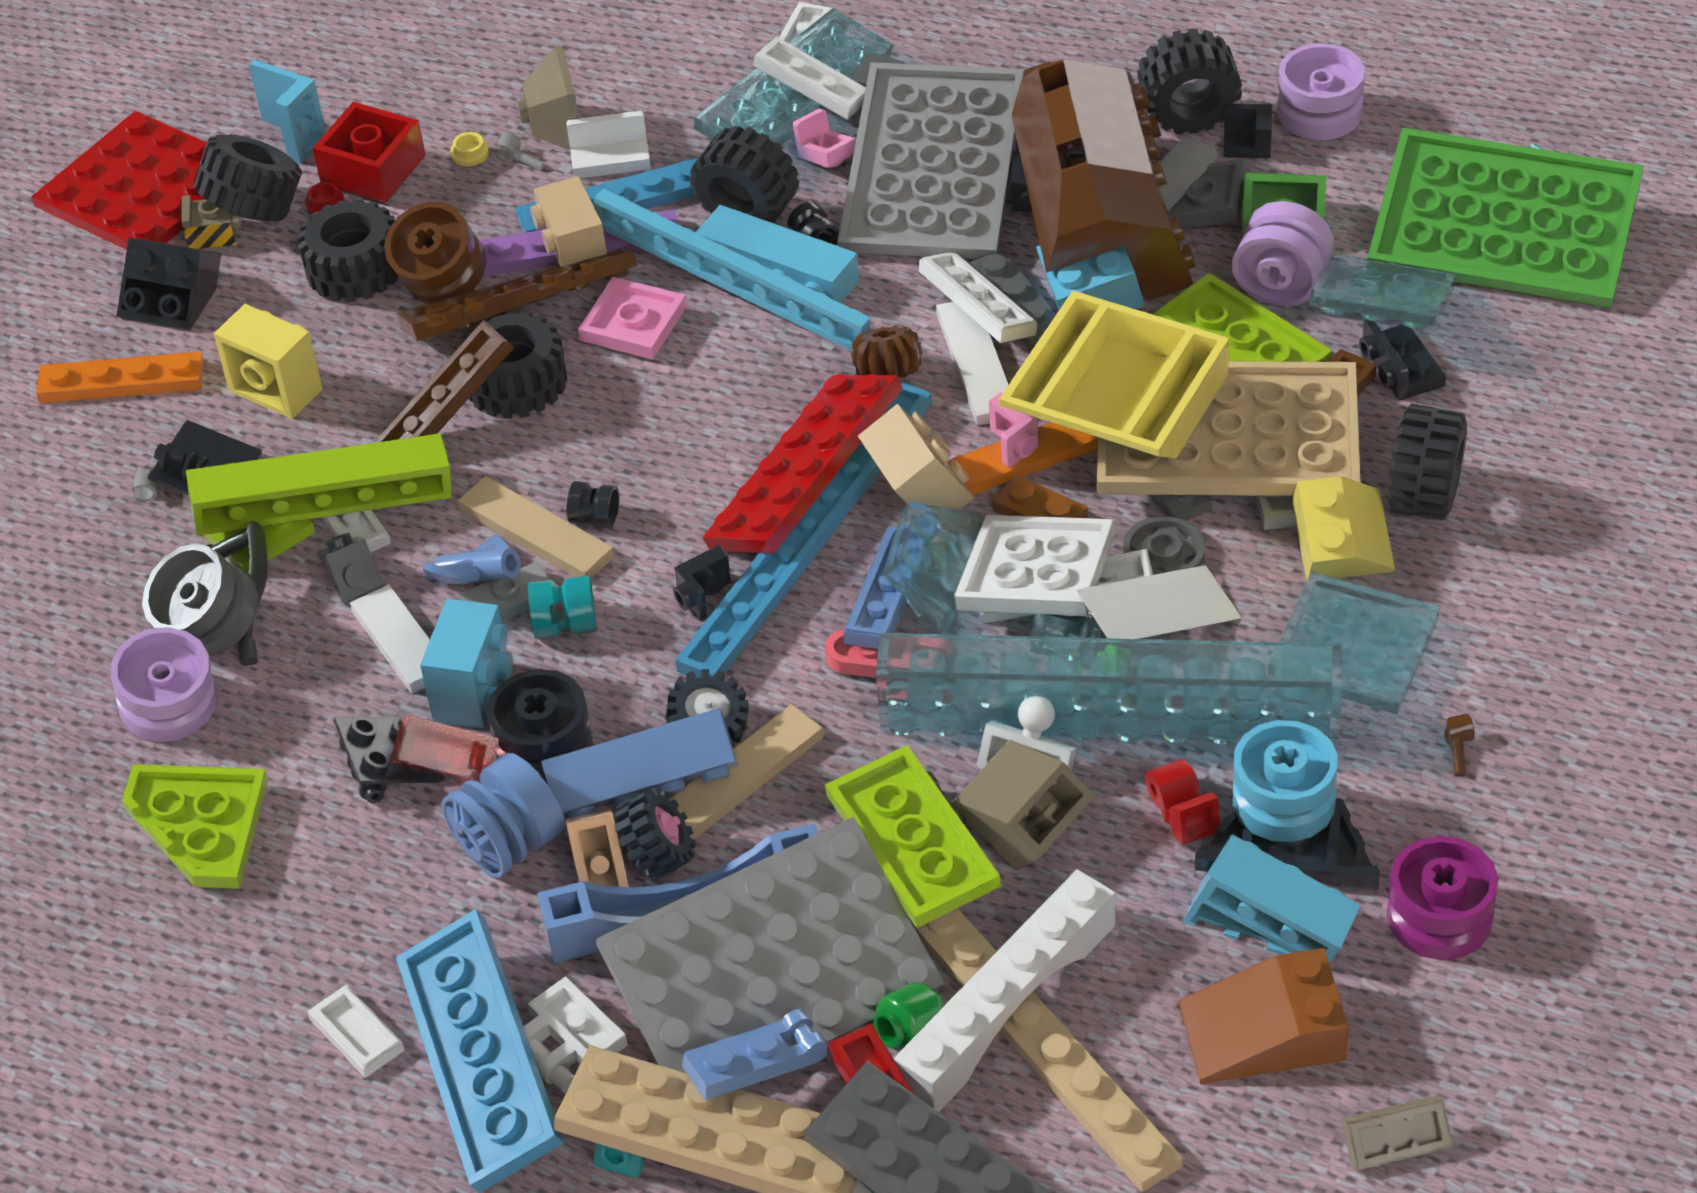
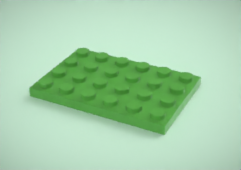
(1508, 216)

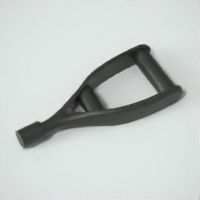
(255, 538)

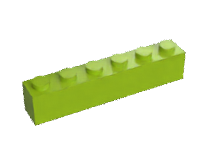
(319, 484)

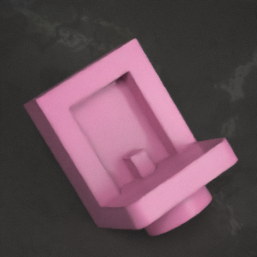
(820, 144)
(1016, 431)

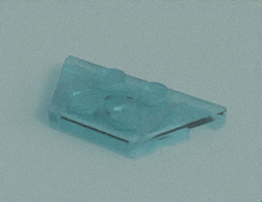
(931, 558)

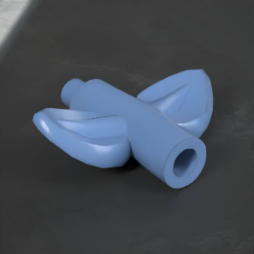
(490, 561)

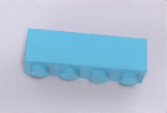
(785, 251)

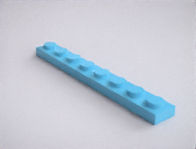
(730, 270)

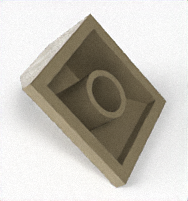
(549, 100)

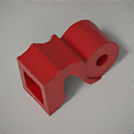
(1182, 805)

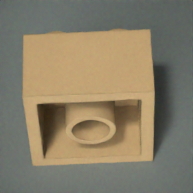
(916, 462)

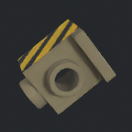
(208, 225)

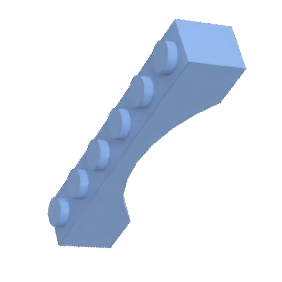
(586, 910)

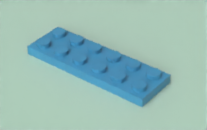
(478, 1051)

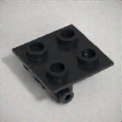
(197, 448)
(369, 751)

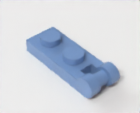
(755, 1055)

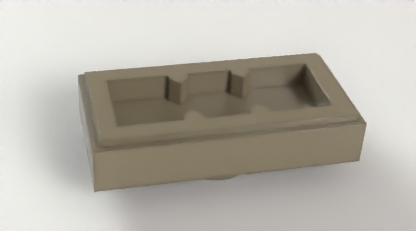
(1397, 1133)

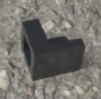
(1247, 130)

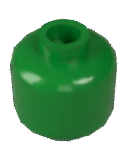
(906, 1013)

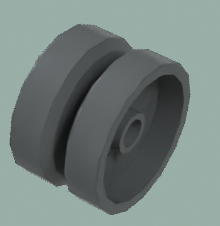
(201, 595)

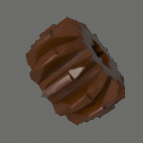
(887, 352)

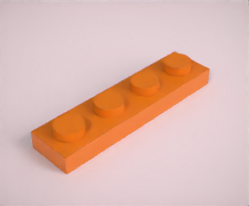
(120, 377)

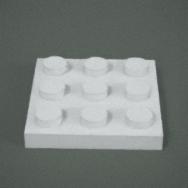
(1034, 564)

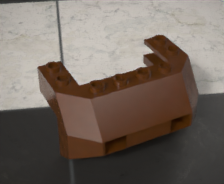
(1114, 193)

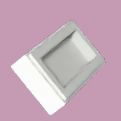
(355, 1031)

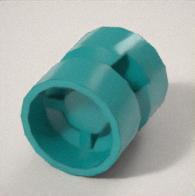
(577, 602)

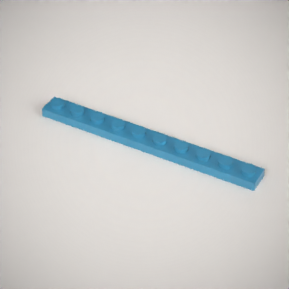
(773, 574)

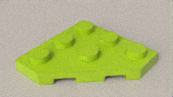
(199, 817)

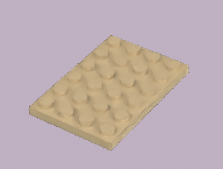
(1255, 437)

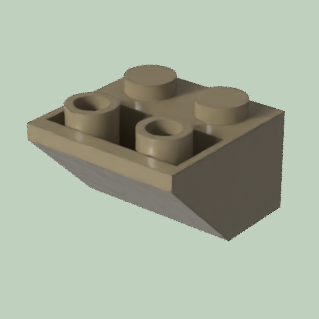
(1022, 802)

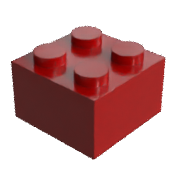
(369, 151)

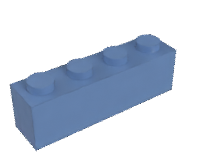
(646, 759)

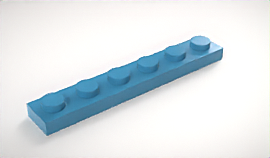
(644, 189)

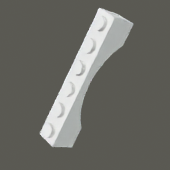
(956, 1038)

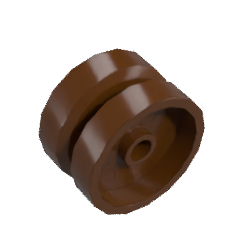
(435, 252)

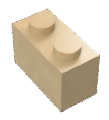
(568, 221)

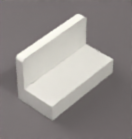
(608, 144)

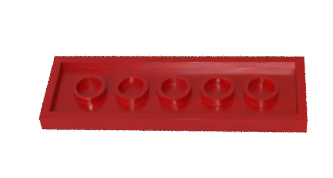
(802, 463)

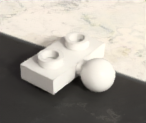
(1035, 715)

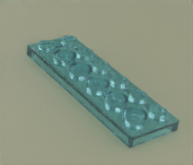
(773, 106)

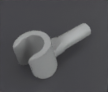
(509, 149)
(145, 488)

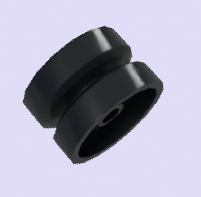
(539, 717)

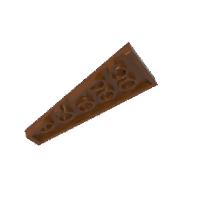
(470, 307)

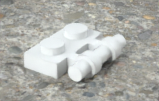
(574, 1024)

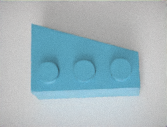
(1271, 902)

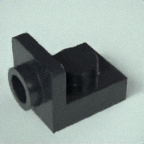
(701, 577)

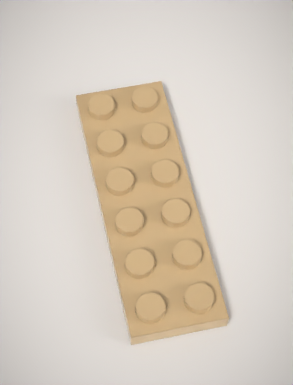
(667, 1120)

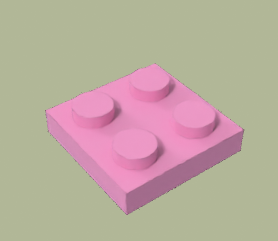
(632, 317)

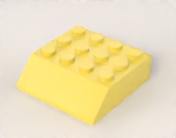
(1121, 375)

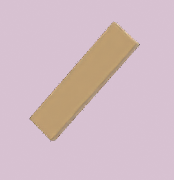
(535, 528)
(758, 761)

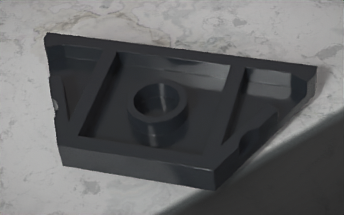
(1330, 856)

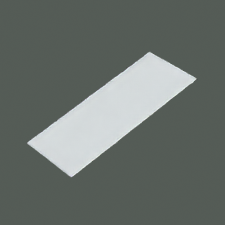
(1158, 604)

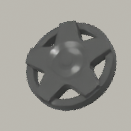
(1165, 547)

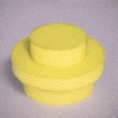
(469, 149)

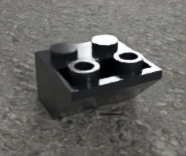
(166, 283)

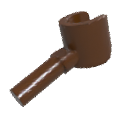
(1459, 730)

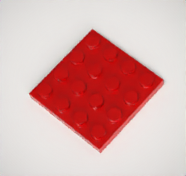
(128, 183)

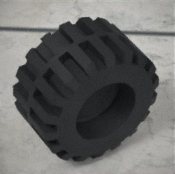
(1184, 59)
(744, 174)
(247, 177)
(346, 250)
(530, 372)
(1427, 461)

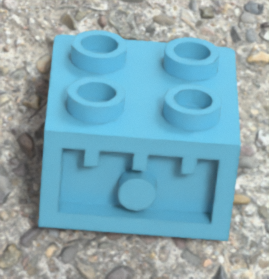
(291, 104)

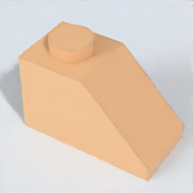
(596, 849)

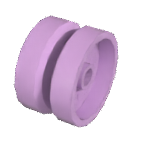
(1320, 91)
(1282, 253)
(163, 684)

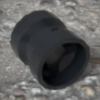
(813, 221)
(592, 504)

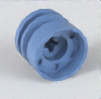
(503, 815)

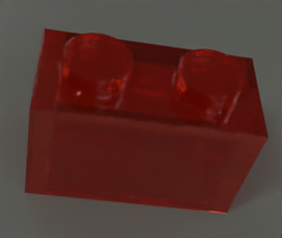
(442, 749)

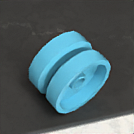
(1284, 780)

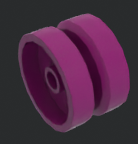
(1442, 897)

